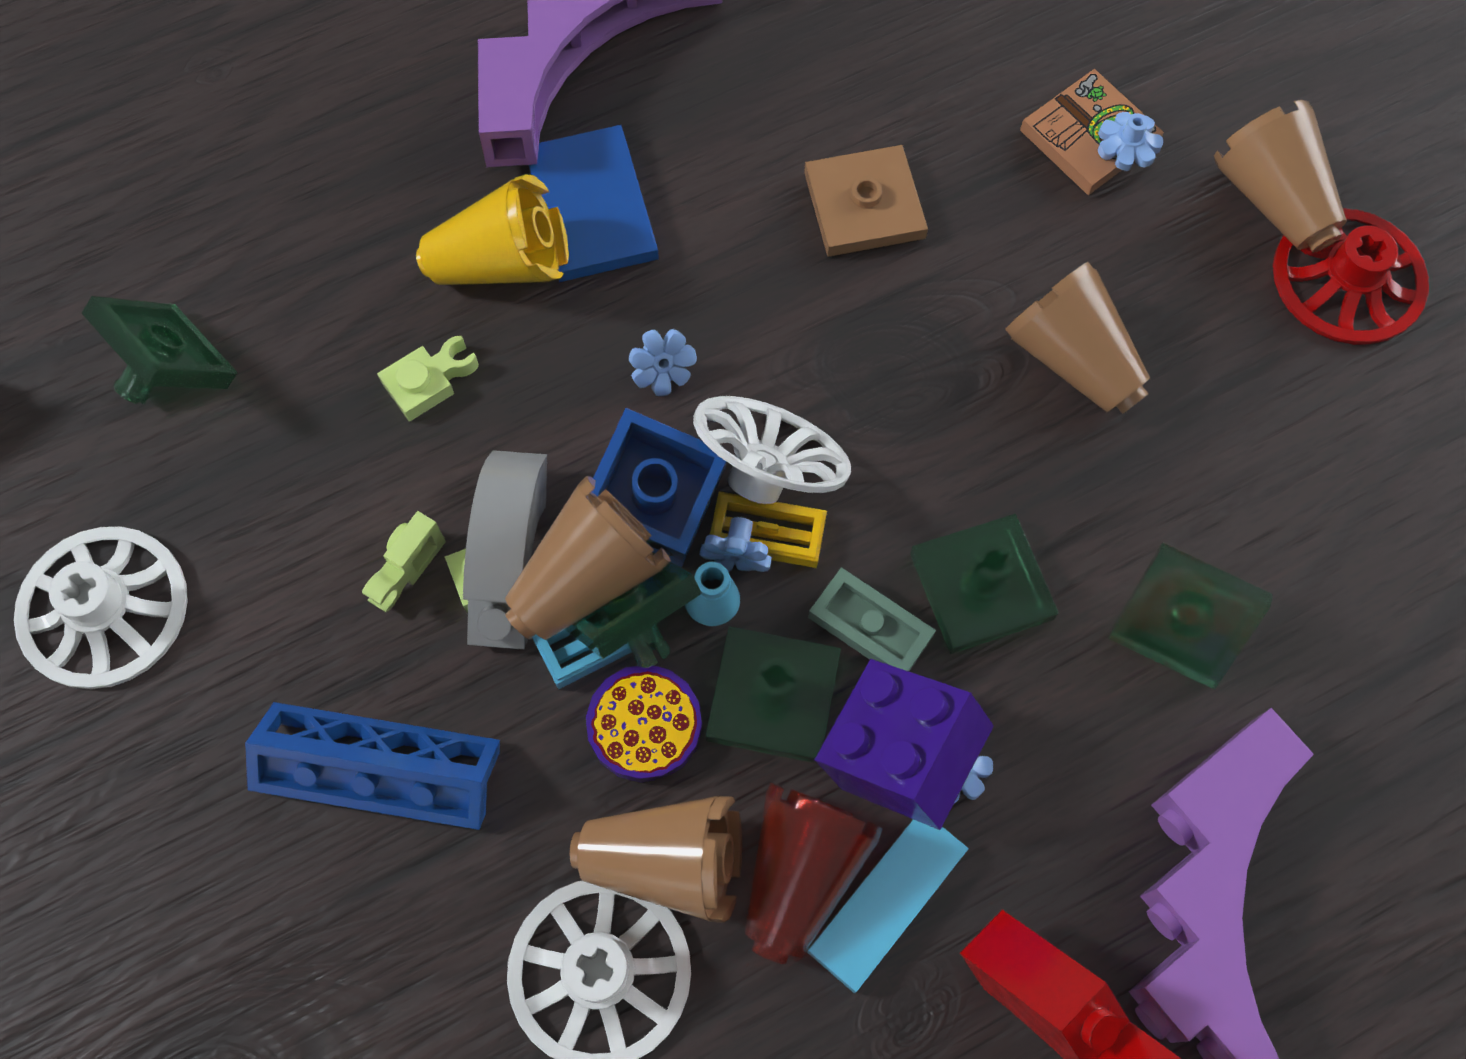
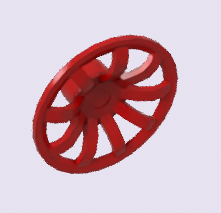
(1359, 267)

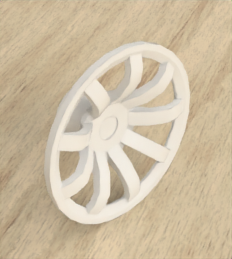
(761, 466)
(96, 599)
(597, 974)

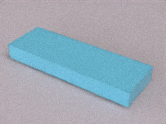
(886, 903)

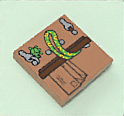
(1070, 125)

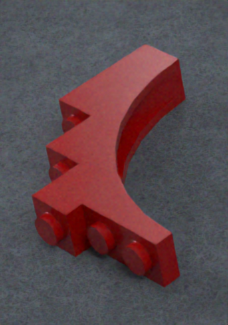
(1055, 995)

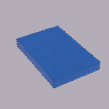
(599, 201)

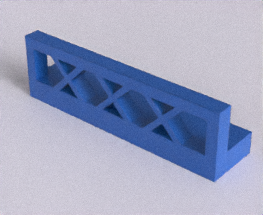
(368, 772)

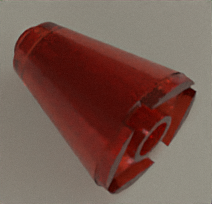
(802, 870)

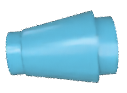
(714, 605)

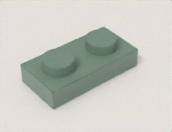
(870, 622)

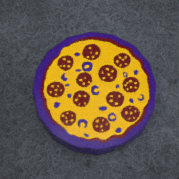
(644, 723)

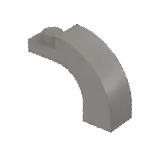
(501, 542)

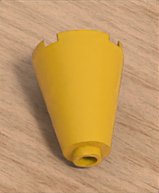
(498, 239)

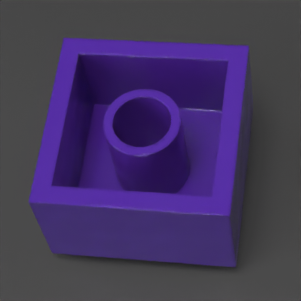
(905, 742)

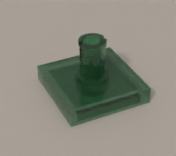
(157, 346)
(983, 583)
(635, 616)
(1190, 616)
(773, 694)

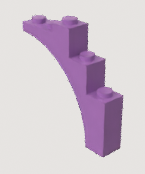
(525, 72)
(1201, 900)

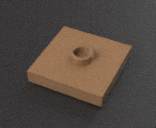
(865, 200)

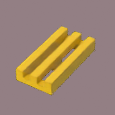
(781, 511)

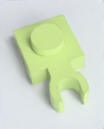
(422, 380)
(407, 556)

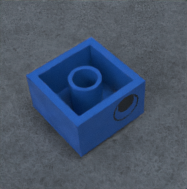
(661, 480)

